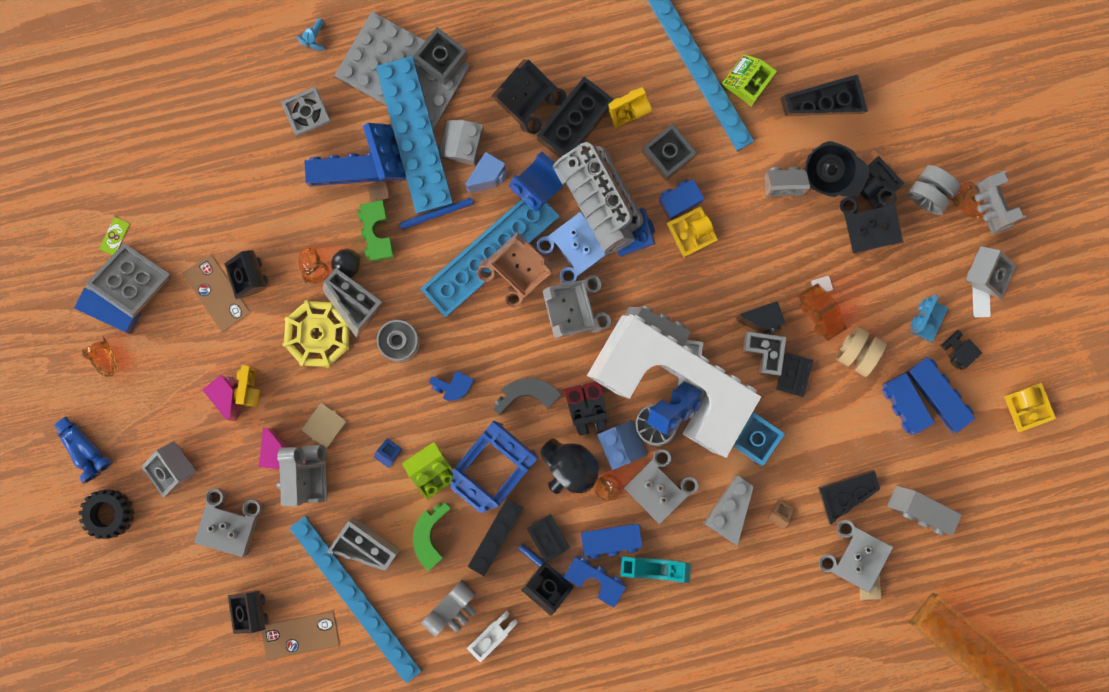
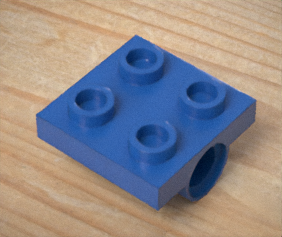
(643, 235)

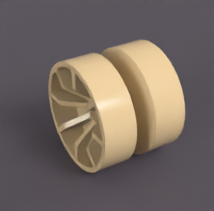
(857, 349)

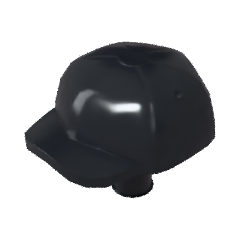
(836, 170)
(571, 466)

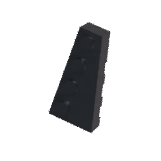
(831, 98)

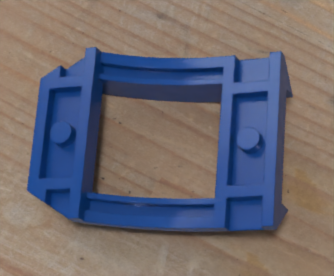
(507, 445)

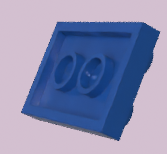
(384, 151)

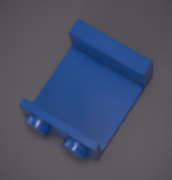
(537, 182)

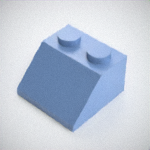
(487, 174)
(621, 445)

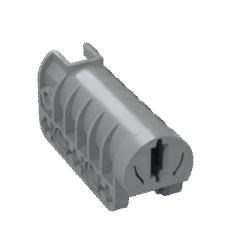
(597, 197)

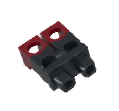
(587, 412)

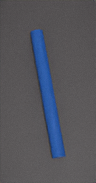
(436, 213)

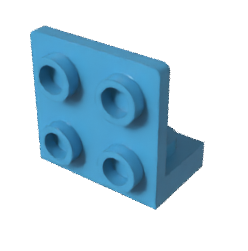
(929, 318)

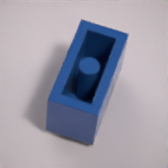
(680, 199)

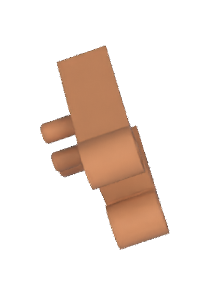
(519, 265)

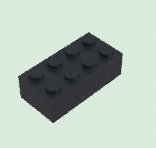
(575, 118)

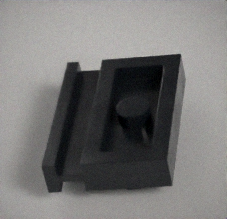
(794, 374)
(548, 538)

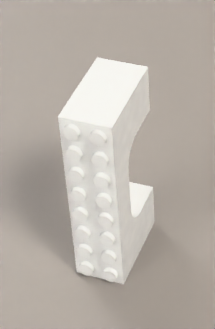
(637, 347)

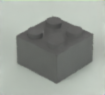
(440, 56)
(669, 152)

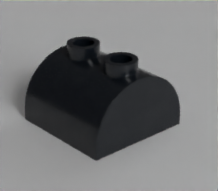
(246, 274)
(547, 588)
(247, 612)

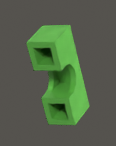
(372, 215)

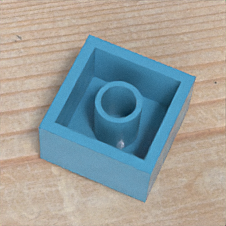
(758, 439)

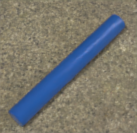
(532, 556)

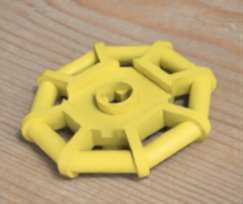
(308, 341)

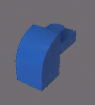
(456, 389)

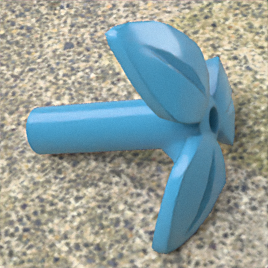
(310, 34)

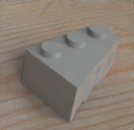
(351, 301)
(730, 510)
(924, 510)

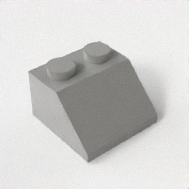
(461, 141)
(786, 182)
(991, 272)
(168, 468)

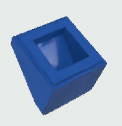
(387, 453)

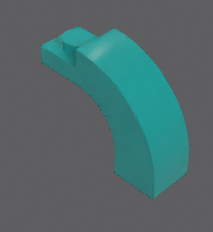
(655, 569)

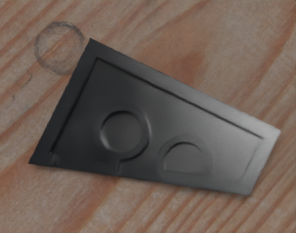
(847, 493)

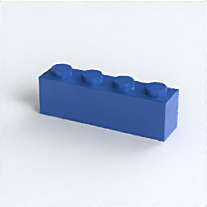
(340, 170)
(940, 395)

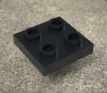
(880, 177)

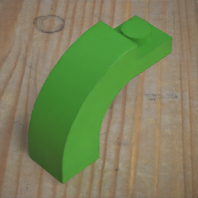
(422, 540)

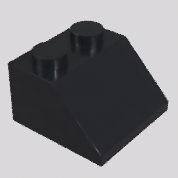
(764, 318)

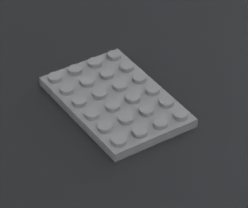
(386, 42)

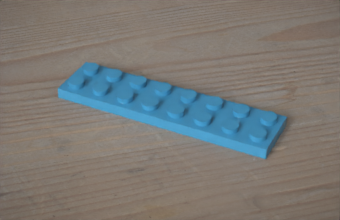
(414, 134)
(460, 278)

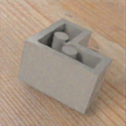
(771, 351)

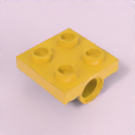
(629, 107)
(692, 232)
(245, 393)
(1029, 407)

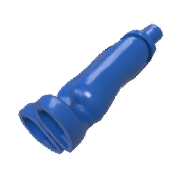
(82, 450)

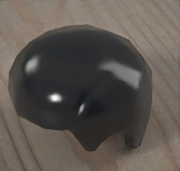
(346, 261)

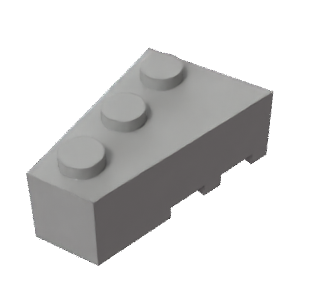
(676, 330)
(364, 545)

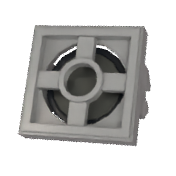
(306, 113)

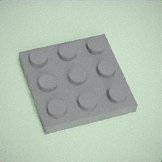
(128, 280)

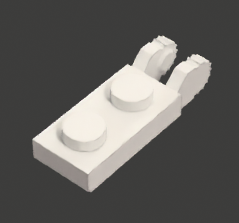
(490, 638)

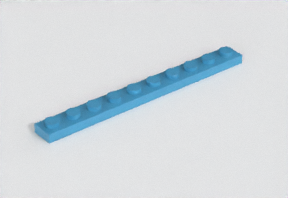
(701, 73)
(356, 600)

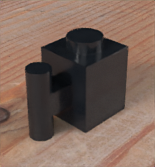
(963, 353)

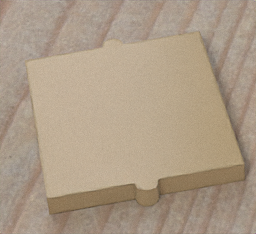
(324, 425)

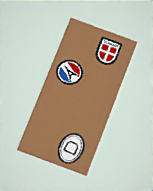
(215, 292)
(300, 635)

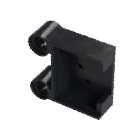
(524, 93)
(874, 234)

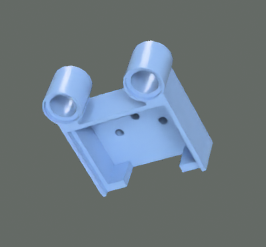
(575, 255)

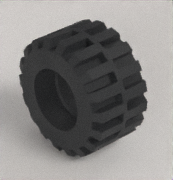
(90, 514)

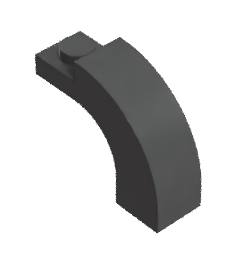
(527, 387)

